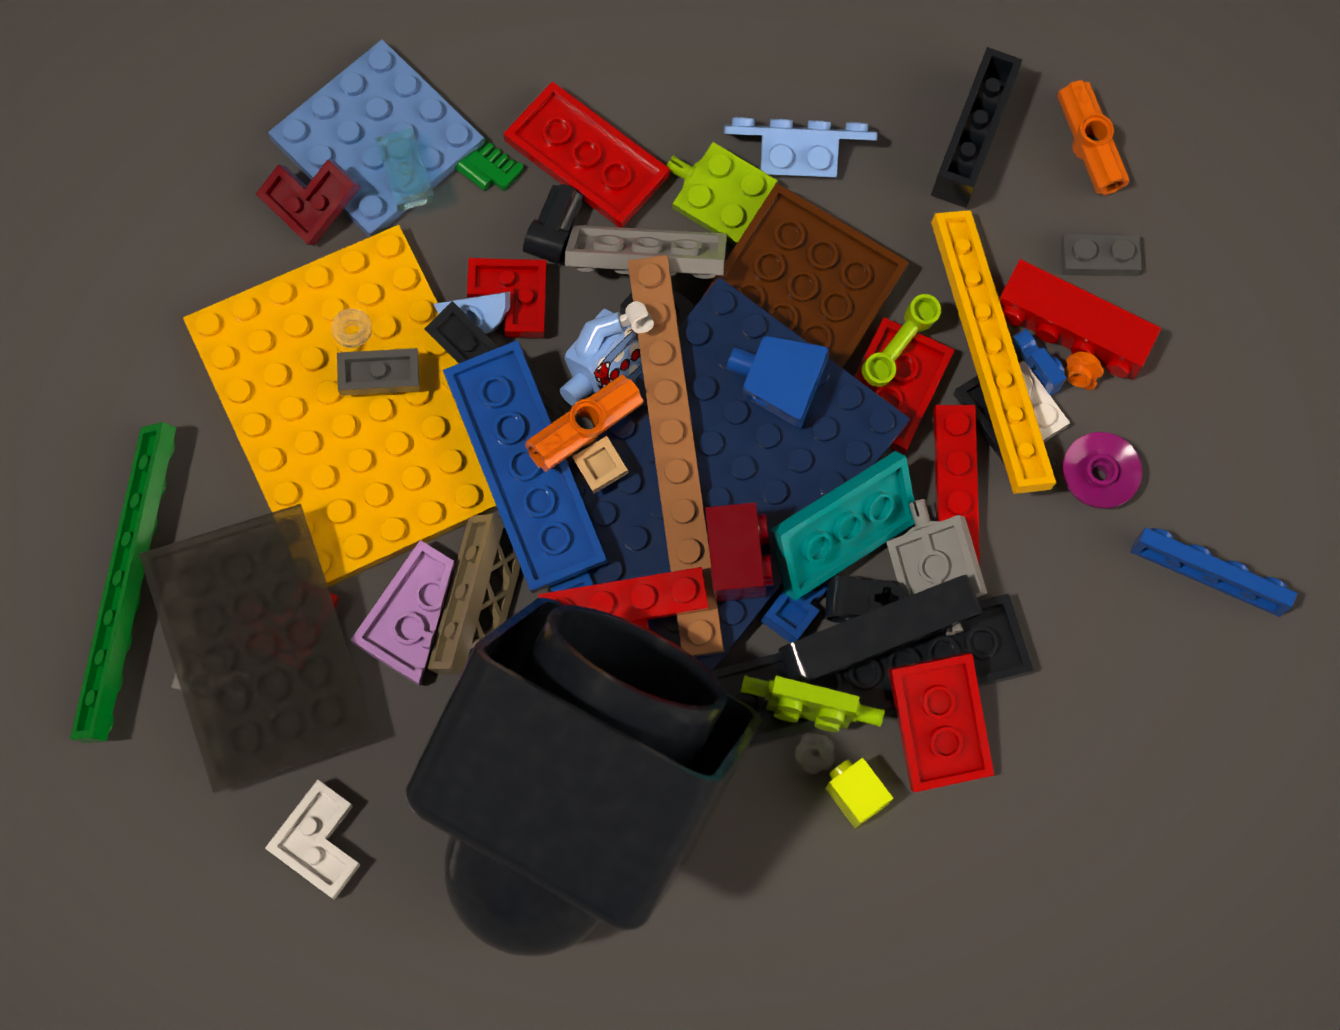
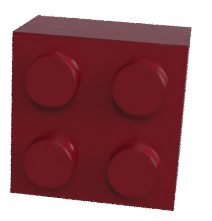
(736, 551)

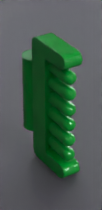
(484, 172)

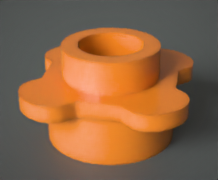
(1083, 370)

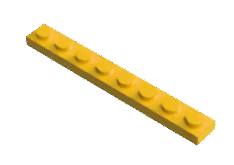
(993, 353)

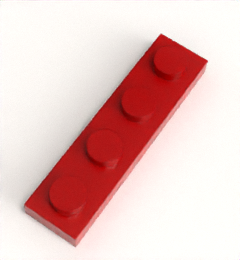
(957, 466)
(642, 596)

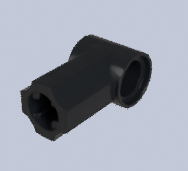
(551, 232)

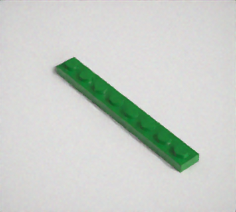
(123, 584)

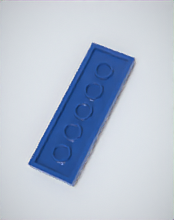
(537, 507)

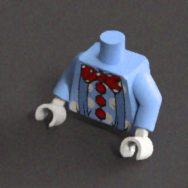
(606, 351)

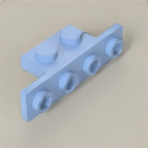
(799, 149)

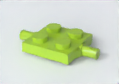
(721, 191)
(801, 700)

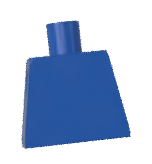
(781, 375)

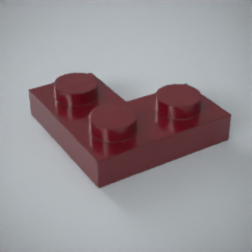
(312, 207)

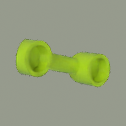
(918, 316)

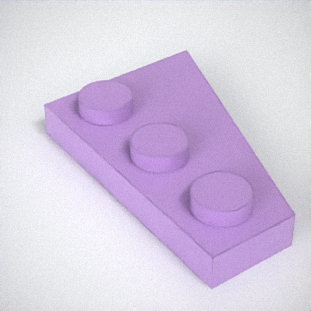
(407, 614)

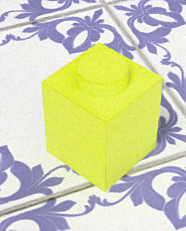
(857, 791)

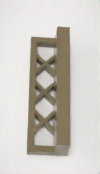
(472, 592)

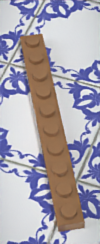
(675, 447)

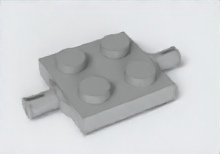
(934, 554)

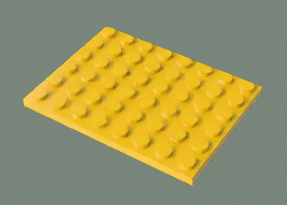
(362, 466)

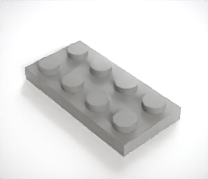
(613, 247)

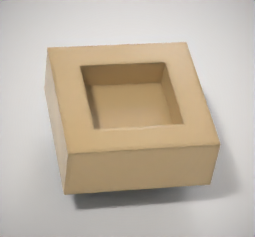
(600, 464)

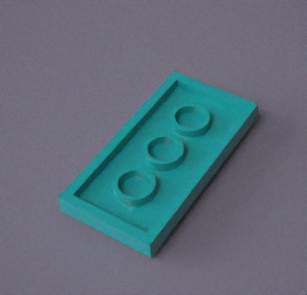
(843, 525)

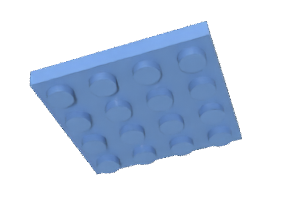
(366, 102)

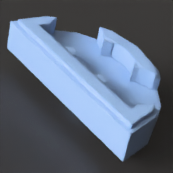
(484, 310)

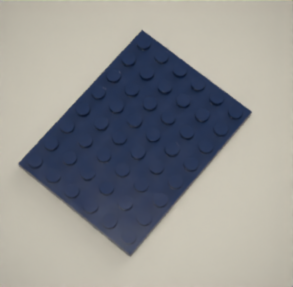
(739, 452)

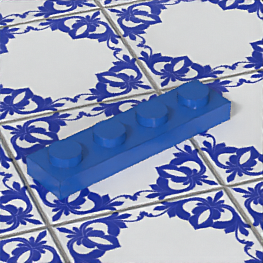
(1223, 576)

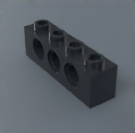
(976, 127)

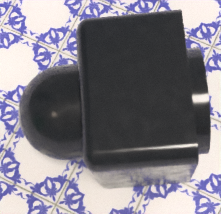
(574, 775)

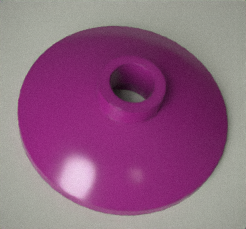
(1111, 456)

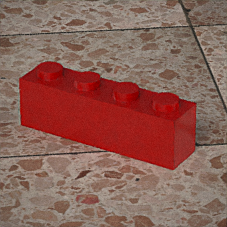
(1077, 320)

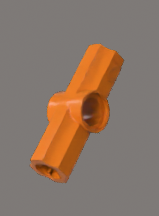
(1085, 119)
(566, 436)

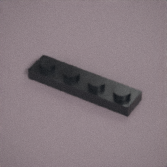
(465, 340)

